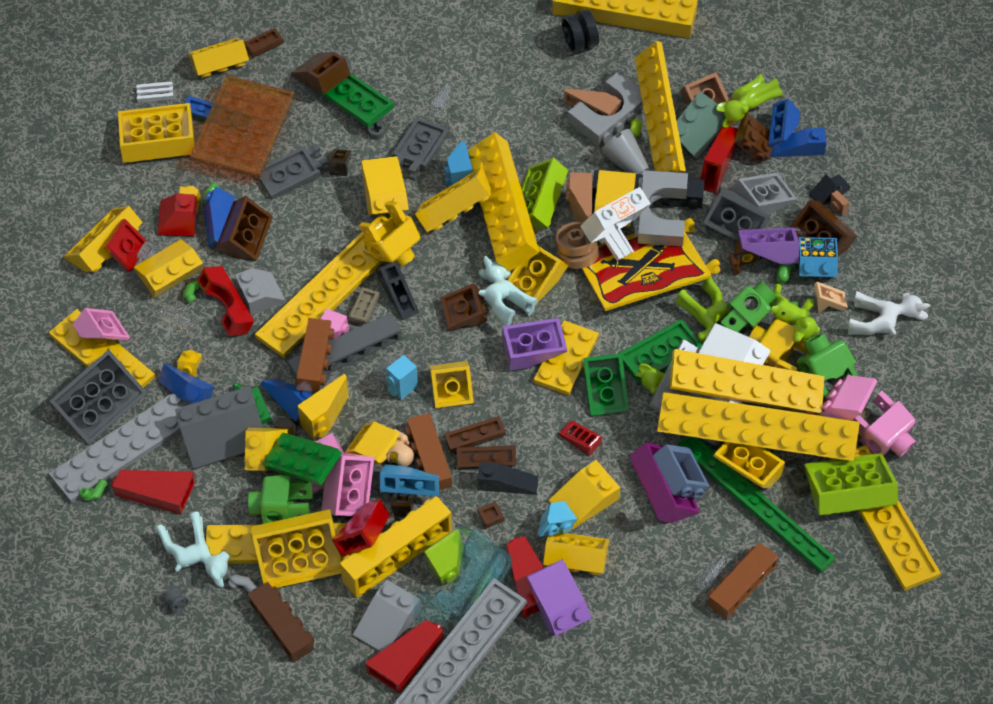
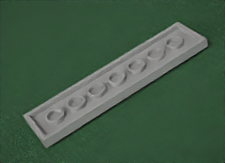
(119, 448)
(464, 646)

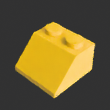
(451, 384)
(258, 445)

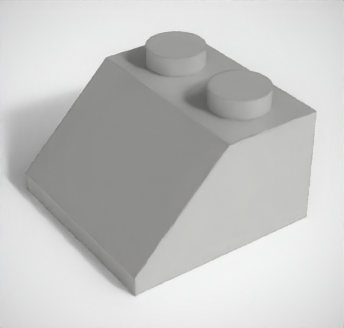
(258, 290)

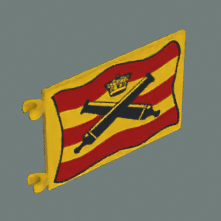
(646, 270)

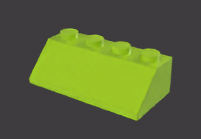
(541, 191)

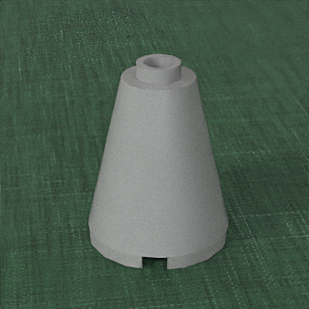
(625, 153)

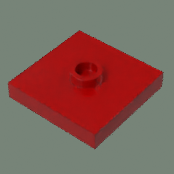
(125, 245)

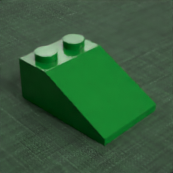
(605, 384)

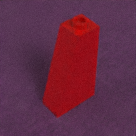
(718, 159)
(155, 488)
(362, 529)
(523, 564)
(405, 656)

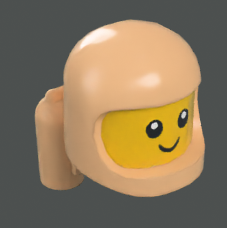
(401, 453)

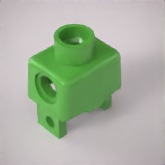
(741, 315)
(827, 359)
(277, 498)

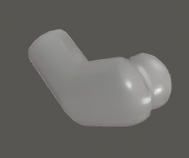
(241, 581)

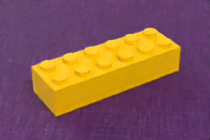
(396, 546)

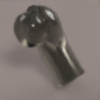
(626, 524)

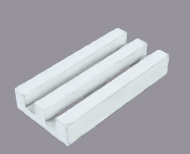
(155, 89)

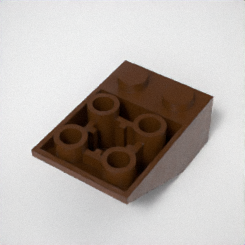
(323, 71)

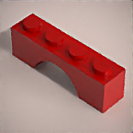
(216, 283)

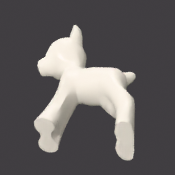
(885, 323)

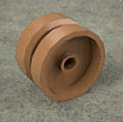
(575, 247)

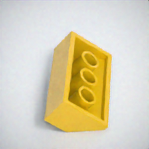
(454, 200)
(89, 251)

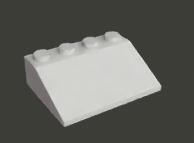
(732, 345)

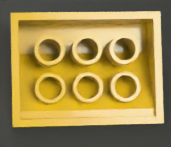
(156, 132)
(297, 549)

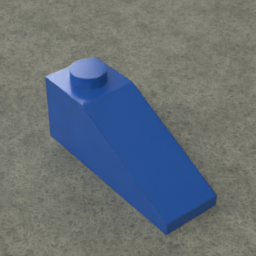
(783, 121)
(802, 143)
(216, 212)
(185, 385)
(286, 396)

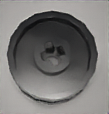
(580, 30)

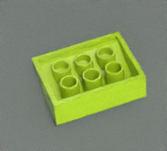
(852, 485)

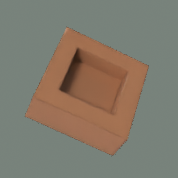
(839, 203)

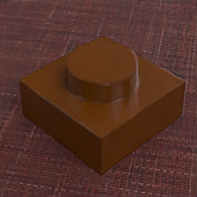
(490, 515)

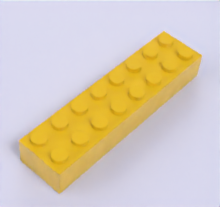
(656, 16)
(505, 208)

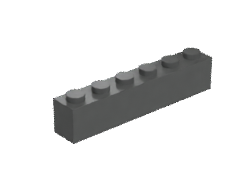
(357, 344)

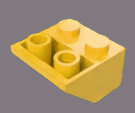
(374, 441)

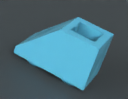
(556, 519)

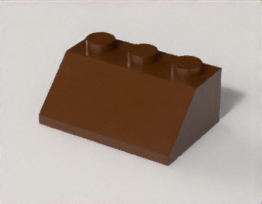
(819, 222)
(244, 230)

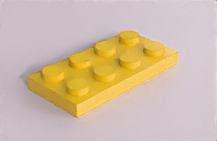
(564, 370)

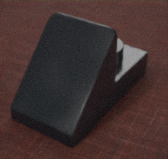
(826, 186)

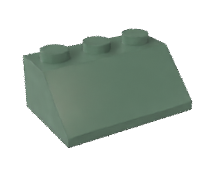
(699, 125)

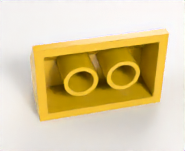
(218, 57)
(168, 267)
(752, 462)
(577, 551)

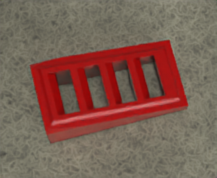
(588, 449)

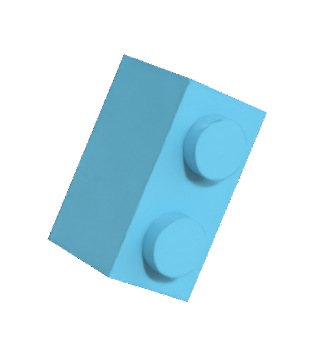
(402, 377)

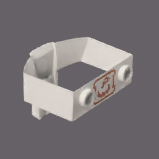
(609, 219)

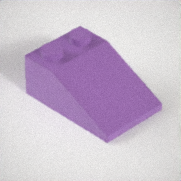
(774, 244)
(532, 343)
(558, 598)

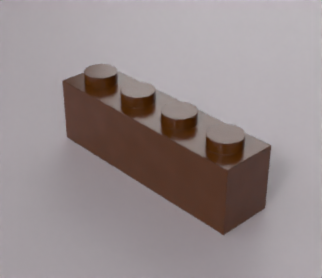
(281, 622)

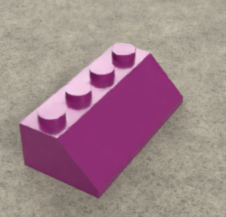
(666, 505)

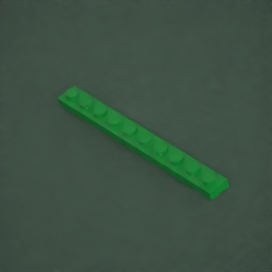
(759, 505)

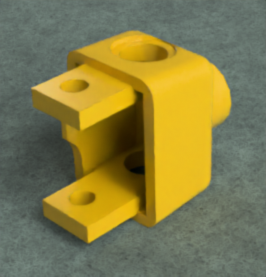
(393, 238)
(780, 340)

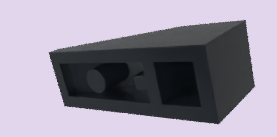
(397, 290)
(502, 478)

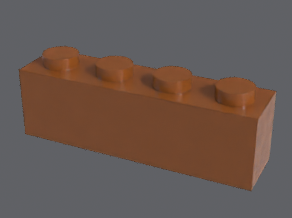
(314, 355)
(428, 448)
(742, 580)

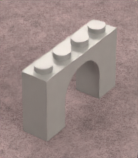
(600, 127)
(654, 229)

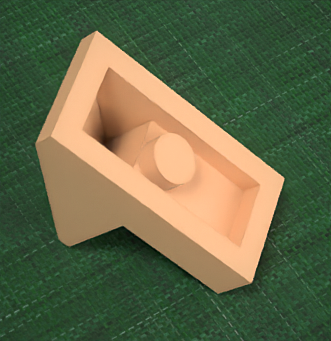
(829, 296)

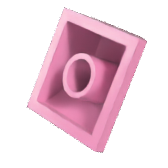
(99, 325)

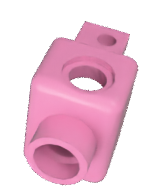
(888, 431)

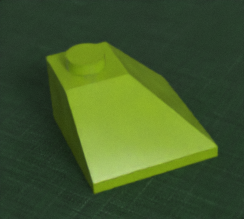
(446, 557)

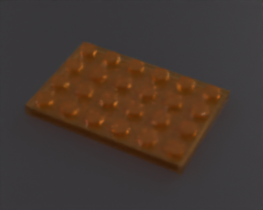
(242, 126)

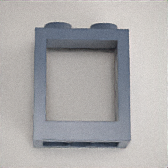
(681, 471)

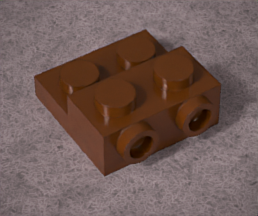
(753, 139)
(464, 307)

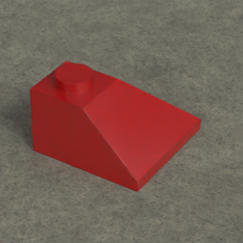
(178, 215)

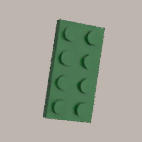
(359, 100)
(658, 348)
(302, 458)

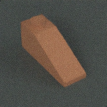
(598, 102)

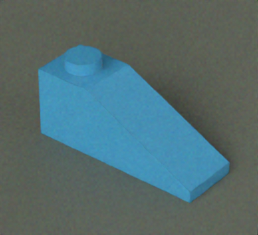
(408, 481)

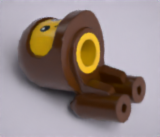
(741, 257)

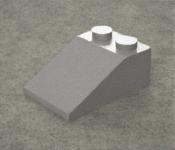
(765, 192)
(387, 616)

